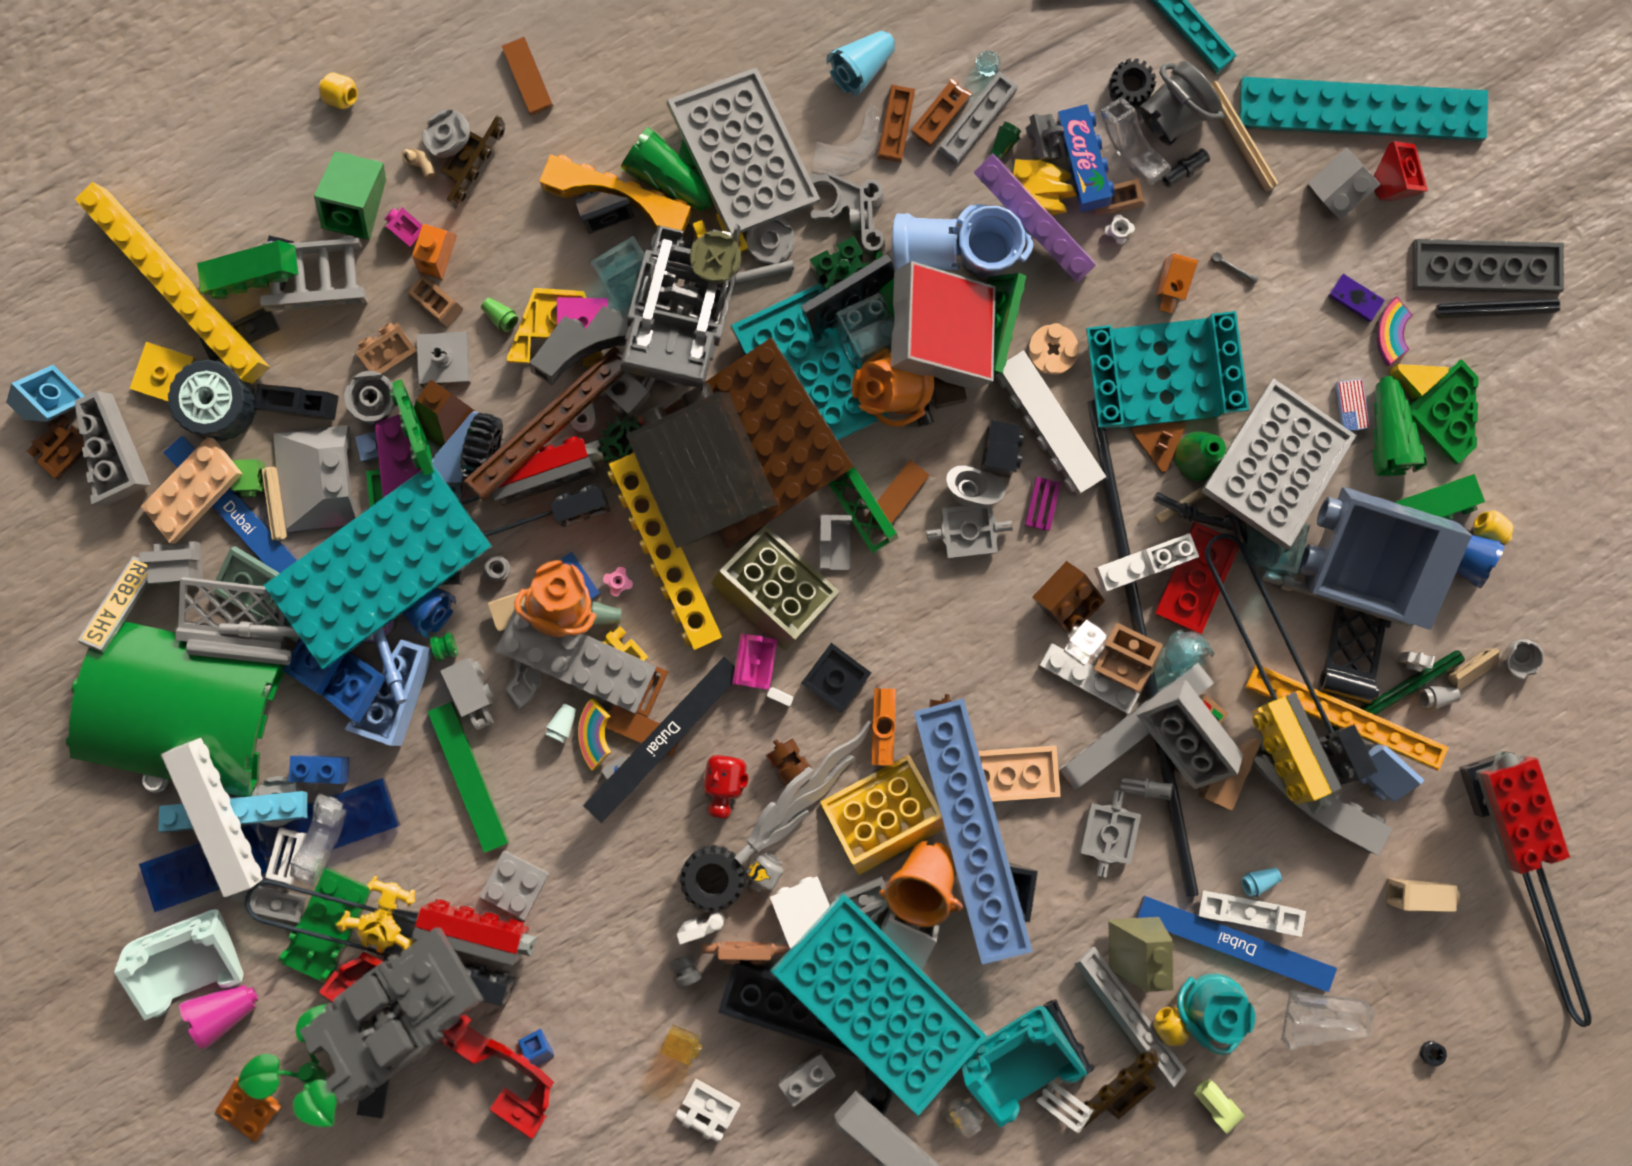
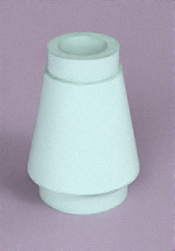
(561, 724)

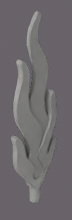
(805, 789)

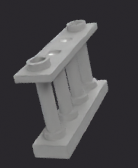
(326, 296)

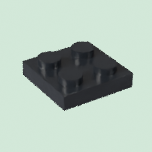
(836, 677)

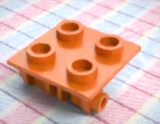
(247, 1113)

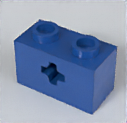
(319, 769)

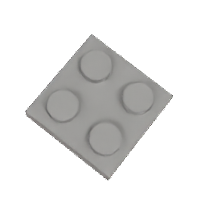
(514, 885)

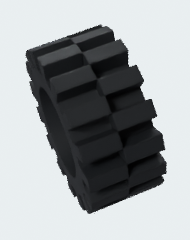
(1138, 70)

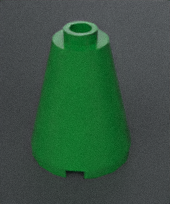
(1199, 455)

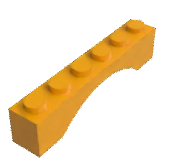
(570, 179)

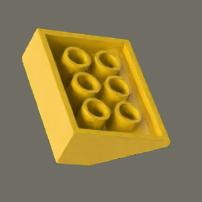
(883, 814)

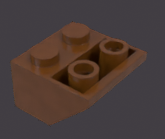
(1069, 597)

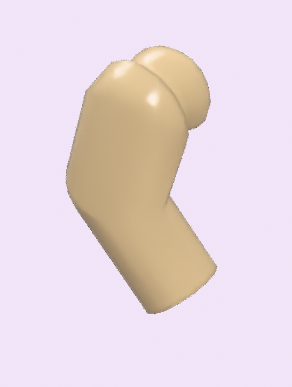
(419, 159)

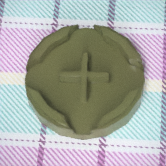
(715, 257)

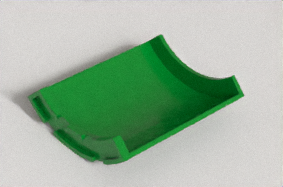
(155, 697)

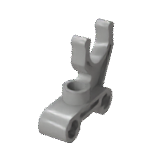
(861, 207)

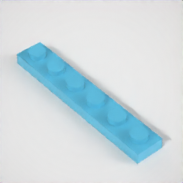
(247, 809)

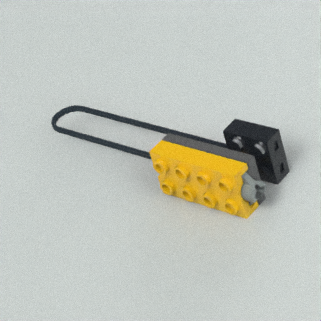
(1306, 763)

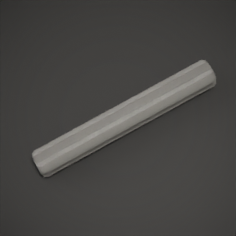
(238, 652)

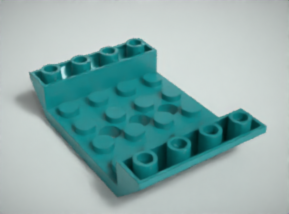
(1201, 363)

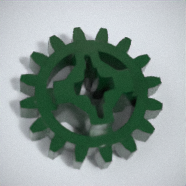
(613, 441)

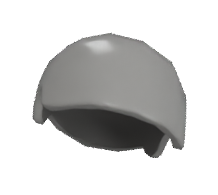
(1523, 658)

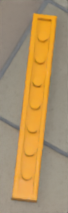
(1343, 714)

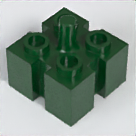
(839, 265)

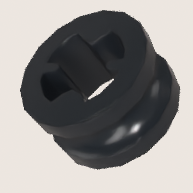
(1424, 1053)

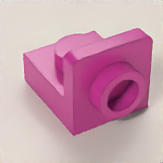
(403, 225)

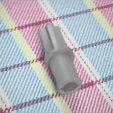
(1147, 788)

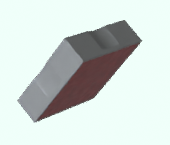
(943, 326)

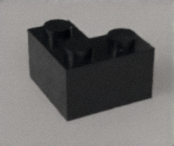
(1002, 449)

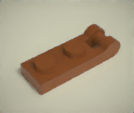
(940, 113)

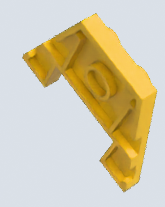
(539, 322)

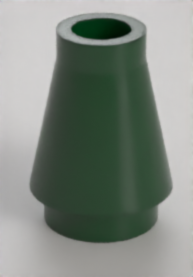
(1005, 139)

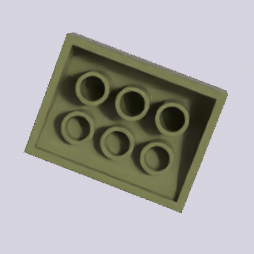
(774, 587)

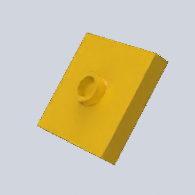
(157, 370)

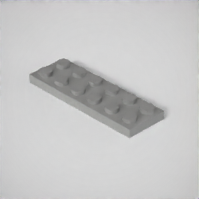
(579, 662)

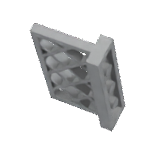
(210, 630)

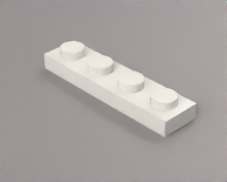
(1085, 678)

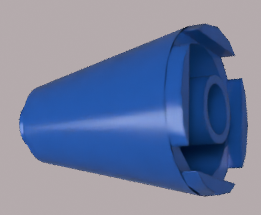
(1479, 560)
(431, 612)

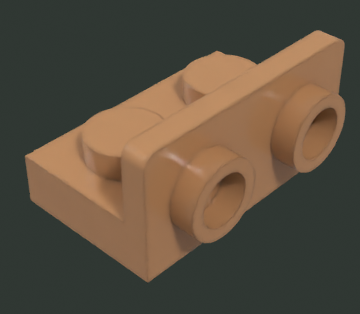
(385, 349)

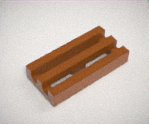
(664, 673)

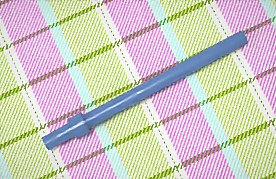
(393, 676)

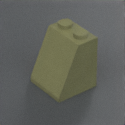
(1142, 952)

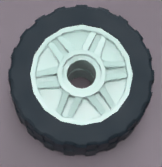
(211, 400)

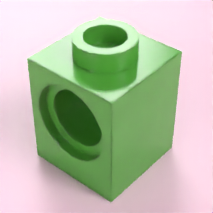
(251, 480)

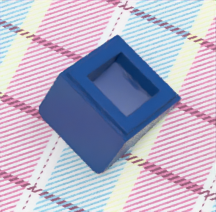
(536, 1048)

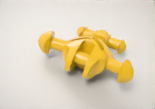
(380, 927)

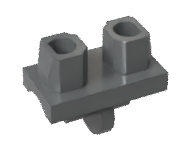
(1046, 137)

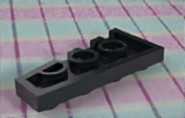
(821, 310)

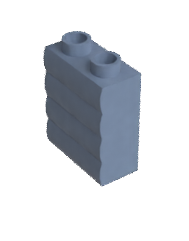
(1384, 557)

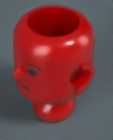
(724, 780)

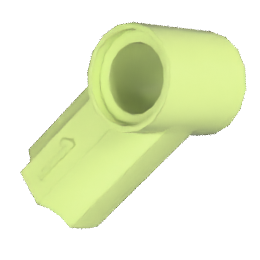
(1223, 1110)

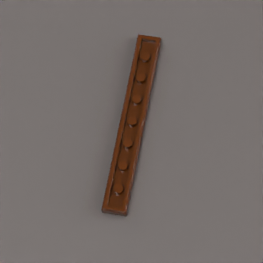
(546, 425)

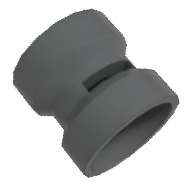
(685, 970)

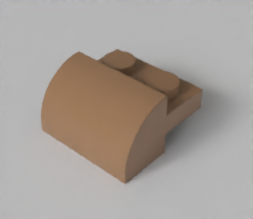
(1129, 658)

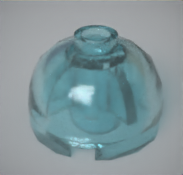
(1184, 651)

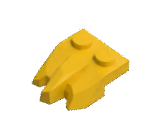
(1045, 183)

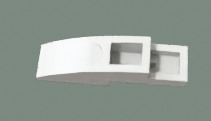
(1146, 562)

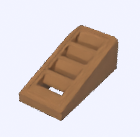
(1128, 204)
(446, 311)

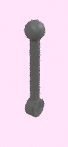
(1217, 257)

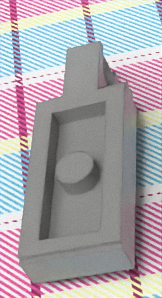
(274, 903)

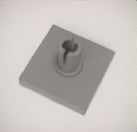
(443, 358)

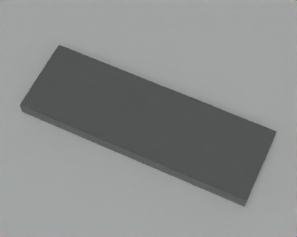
(1488, 266)

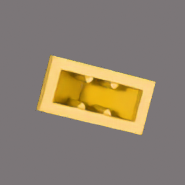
(1417, 379)

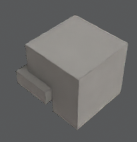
(172, 562)

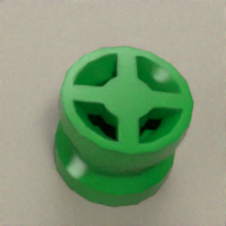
(444, 646)

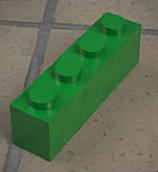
(247, 269)
(1448, 498)

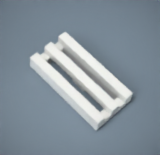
(276, 852)
(1047, 1093)

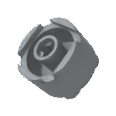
(362, 390)

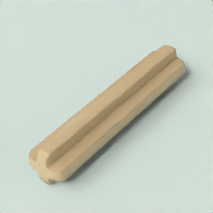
(274, 503)

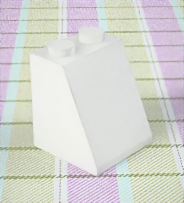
(799, 907)

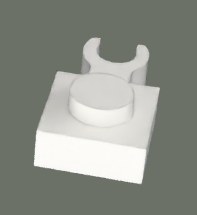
(1416, 661)

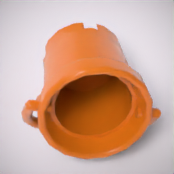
(891, 390)
(557, 601)
(924, 886)

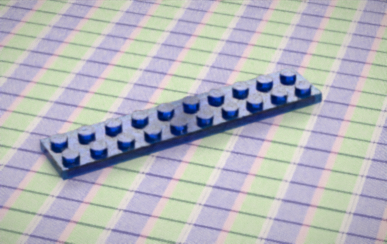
(188, 874)

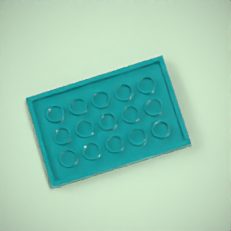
(819, 366)

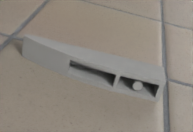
(1339, 818)

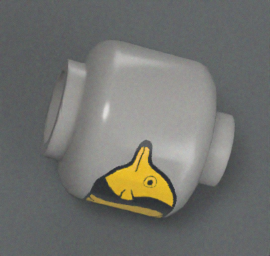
(764, 871)

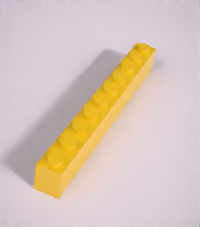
(172, 283)

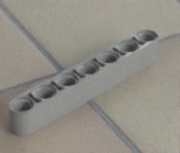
(1122, 735)

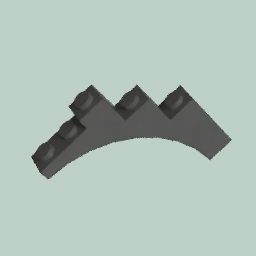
(573, 342)

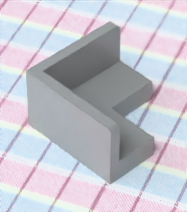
(835, 542)

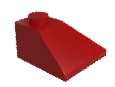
(1400, 173)

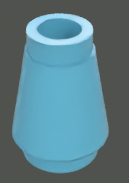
(1260, 881)

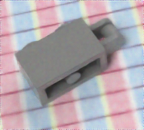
(469, 691)

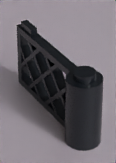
(1349, 682)

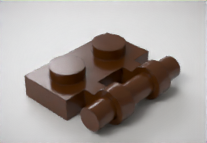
(63, 452)

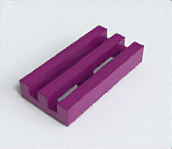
(1047, 482)

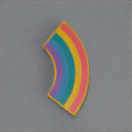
(592, 734)

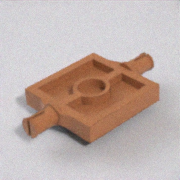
(735, 951)

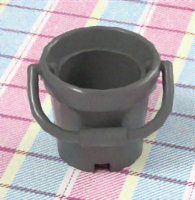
(1180, 102)

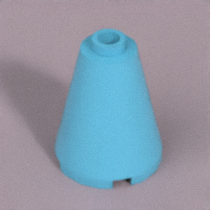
(860, 61)

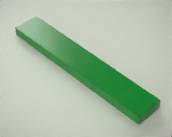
(468, 777)

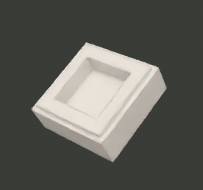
(780, 696)

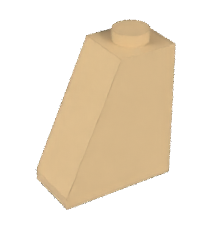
(1422, 895)

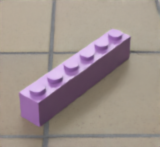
(1035, 218)

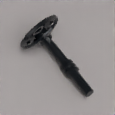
(1229, 521)

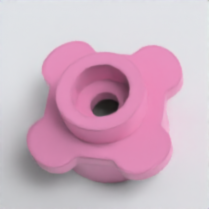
(615, 588)

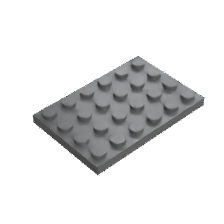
(743, 151)
(1279, 464)

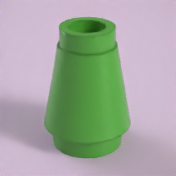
(501, 316)

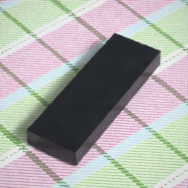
(251, 328)

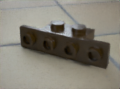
(466, 164)
(1126, 1089)

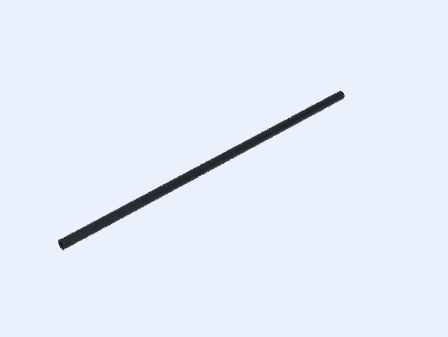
(1139, 626)

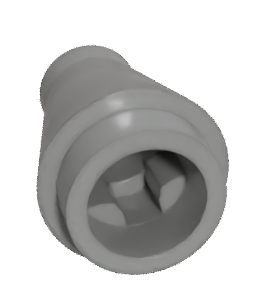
(1437, 697)

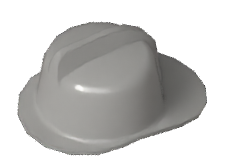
(975, 486)

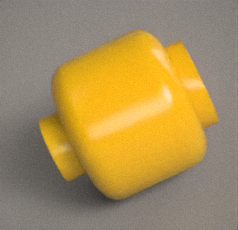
(338, 91)
(1493, 526)
(1170, 1027)

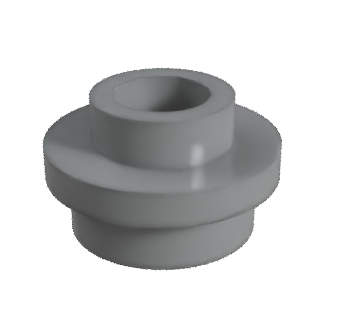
(491, 563)

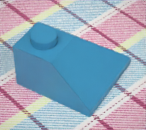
(43, 395)

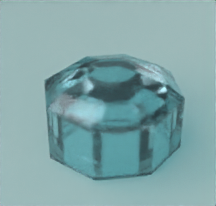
(988, 63)

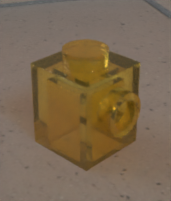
(681, 1045)

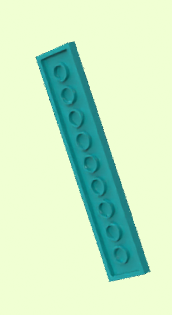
(1363, 108)

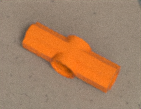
(883, 744)

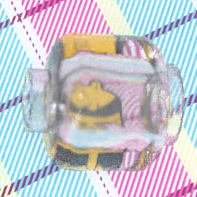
(964, 1117)

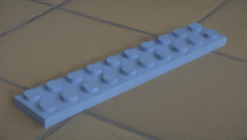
(973, 831)

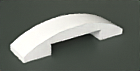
(1252, 913)

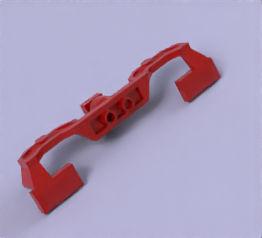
(473, 1047)

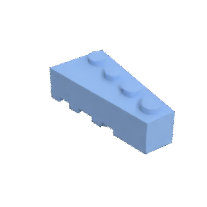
(385, 719)

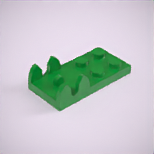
(315, 955)

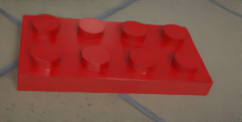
(1191, 586)

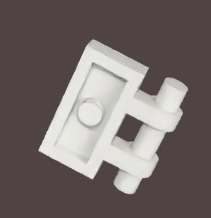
(695, 929)
(712, 1105)

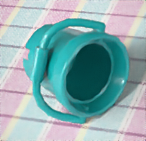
(1215, 1010)

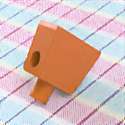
(433, 248)
(1176, 270)

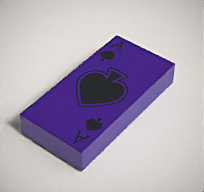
(1356, 297)

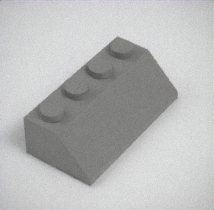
(1191, 735)

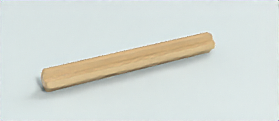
(1245, 142)

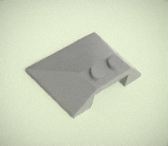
(315, 478)

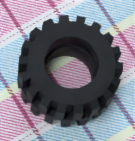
(706, 900)

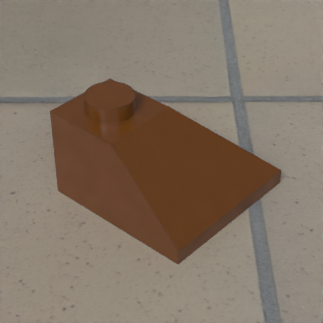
(440, 413)

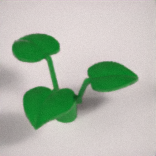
(315, 1104)

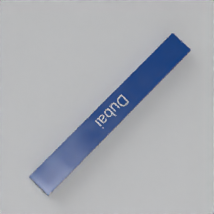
(240, 517)
(1239, 944)

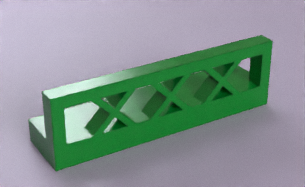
(870, 504)

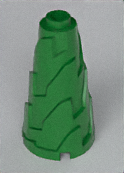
(665, 170)
(1395, 433)

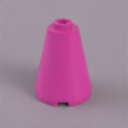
(217, 1013)

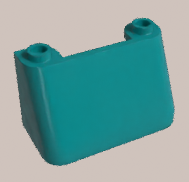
(1020, 1062)

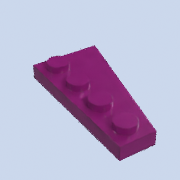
(394, 454)

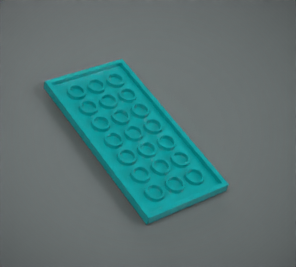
(377, 566)
(879, 1003)

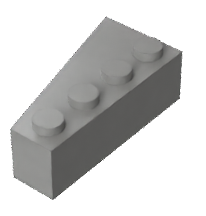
(109, 450)

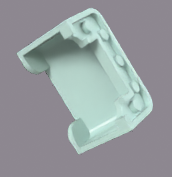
(178, 962)

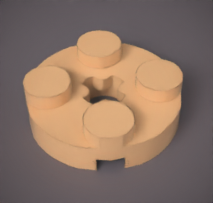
(1055, 335)

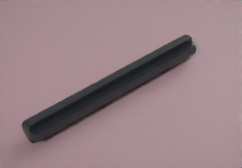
(1496, 308)

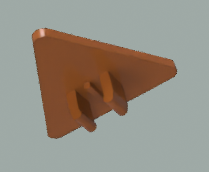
(1160, 441)

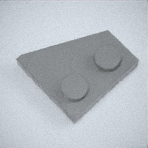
(868, 897)

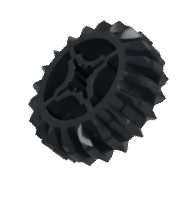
(481, 442)

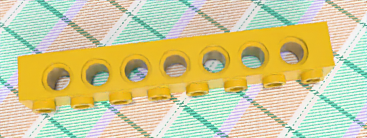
(709, 630)

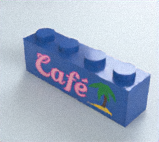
(1084, 158)

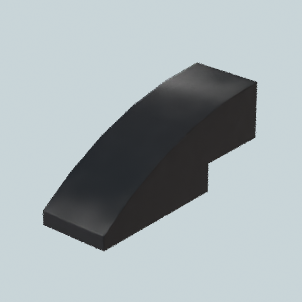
(296, 401)

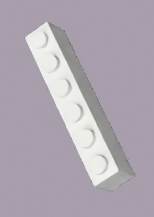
(1050, 423)
(212, 817)

